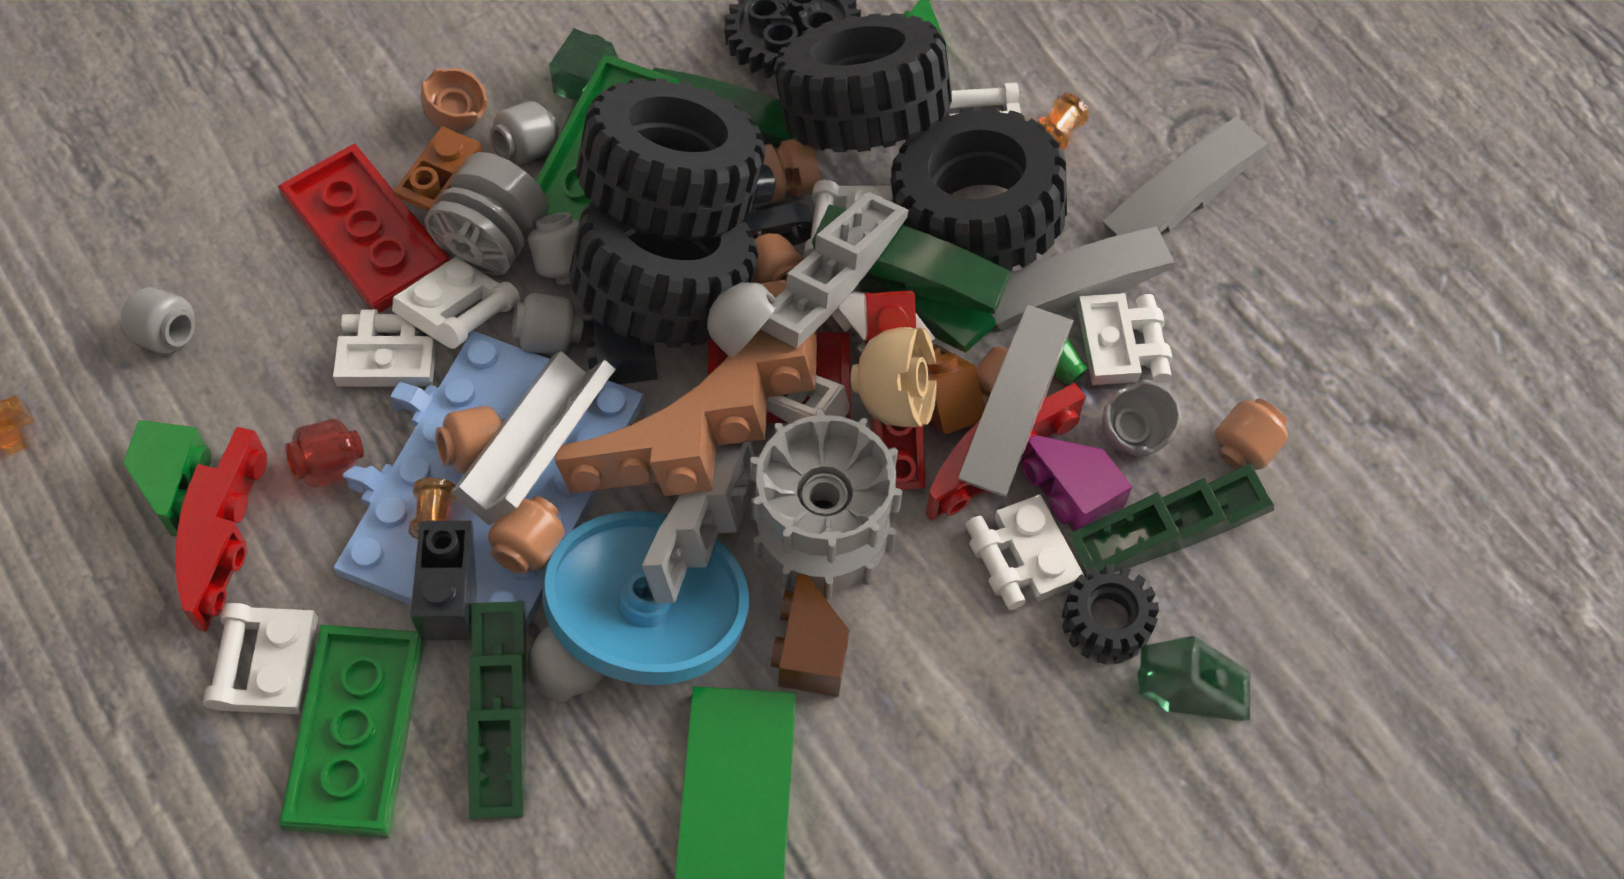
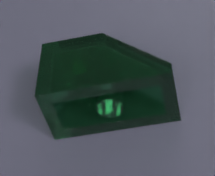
(577, 62)
(1194, 680)

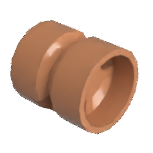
(801, 172)

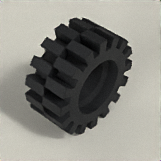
(1121, 589)

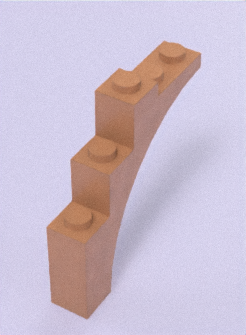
(682, 439)

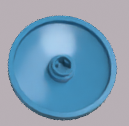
(609, 619)

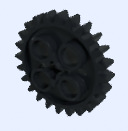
(760, 29)

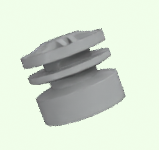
(486, 213)

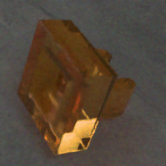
(13, 415)

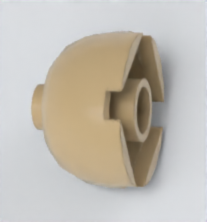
(895, 377)

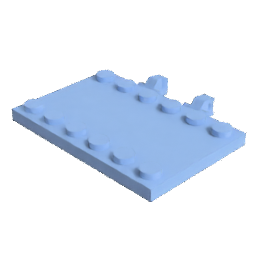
(483, 374)

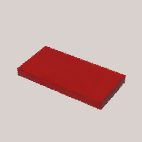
(363, 226)

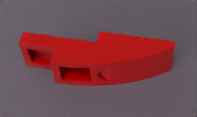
(883, 313)
(949, 495)
(207, 536)

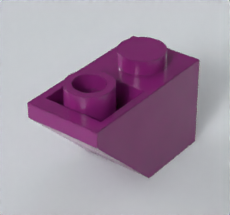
(1076, 479)

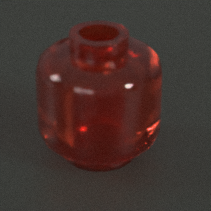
(323, 452)

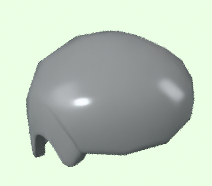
(739, 316)
(1141, 418)
(556, 671)

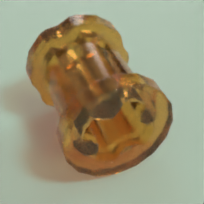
(1066, 116)
(432, 502)

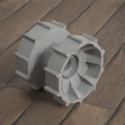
(834, 463)

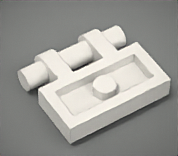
(1110, 339)
(382, 360)
(1036, 545)

